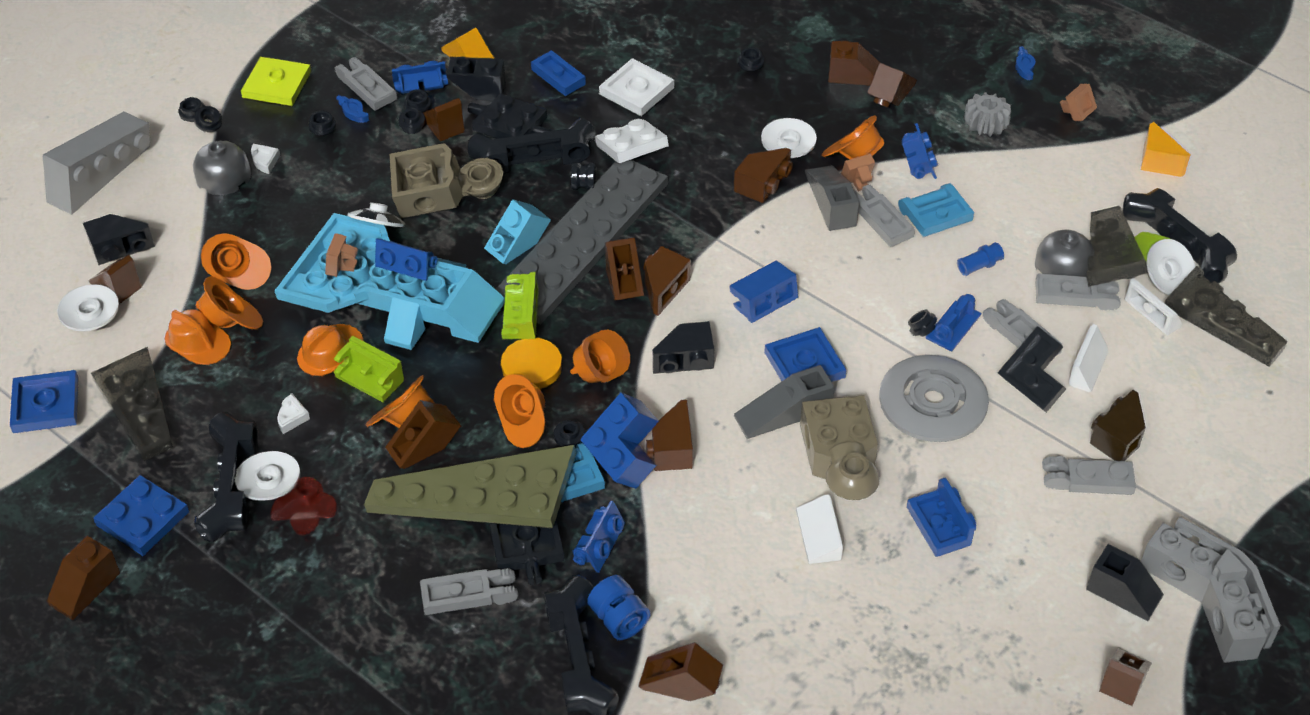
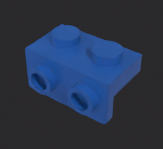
(942, 519)

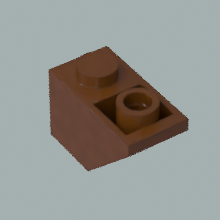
(762, 173)

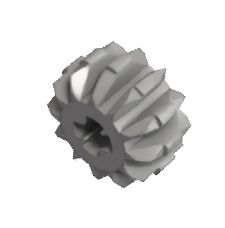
(987, 114)

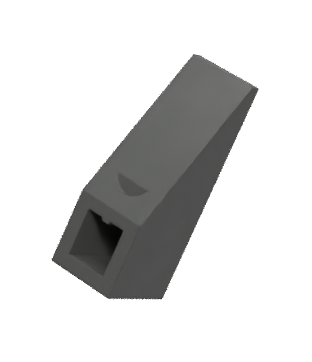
(834, 197)
(783, 402)

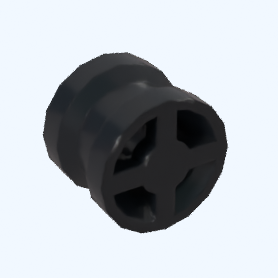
(583, 175)

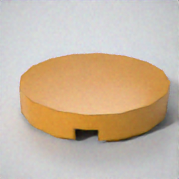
(533, 359)

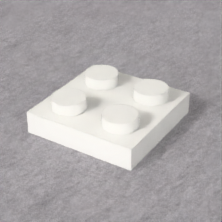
(636, 87)
(631, 140)

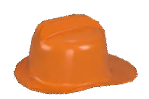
(860, 142)
(236, 261)
(226, 307)
(196, 338)
(322, 345)
(601, 357)
(400, 408)
(520, 410)

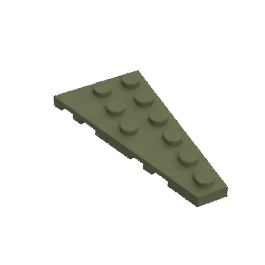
(499, 490)

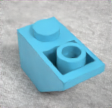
(517, 231)

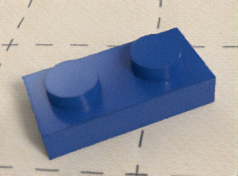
(558, 73)

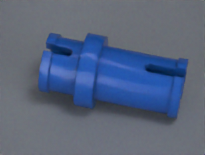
(984, 257)

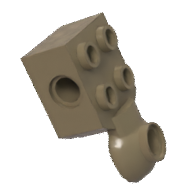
(431, 179)
(841, 445)

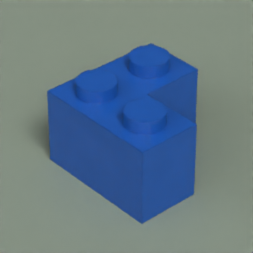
(616, 440)

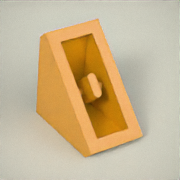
(468, 45)
(1163, 153)

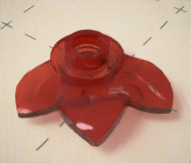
(304, 509)

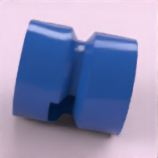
(618, 607)

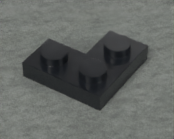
(1027, 367)

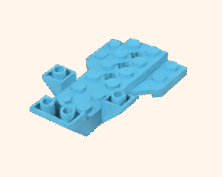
(449, 297)

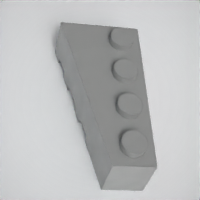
(92, 160)

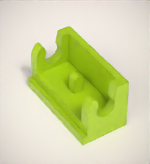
(520, 307)
(368, 369)

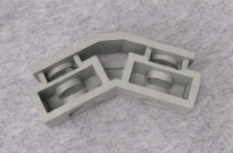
(1220, 580)

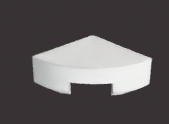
(264, 157)
(291, 414)

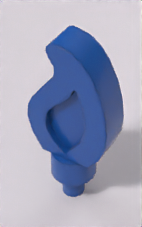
(1025, 64)
(353, 109)

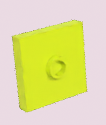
(276, 81)

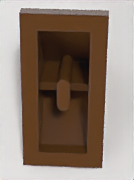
(446, 120)
(623, 268)
(120, 278)
(1124, 676)

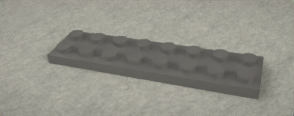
(581, 234)

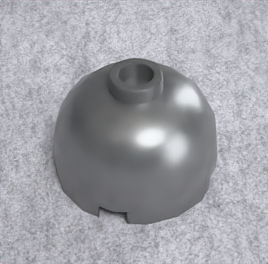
(221, 168)
(1064, 254)

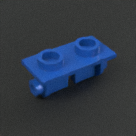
(431, 74)
(918, 157)
(404, 259)
(955, 323)
(605, 529)

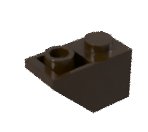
(1121, 429)

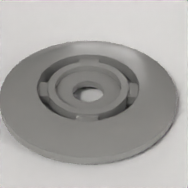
(930, 420)

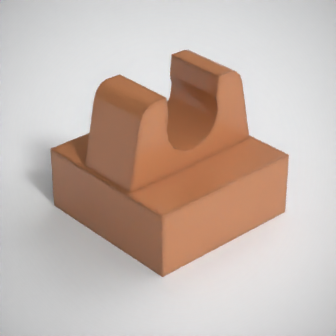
(1079, 102)
(859, 170)
(340, 256)

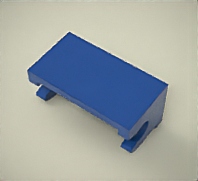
(765, 291)

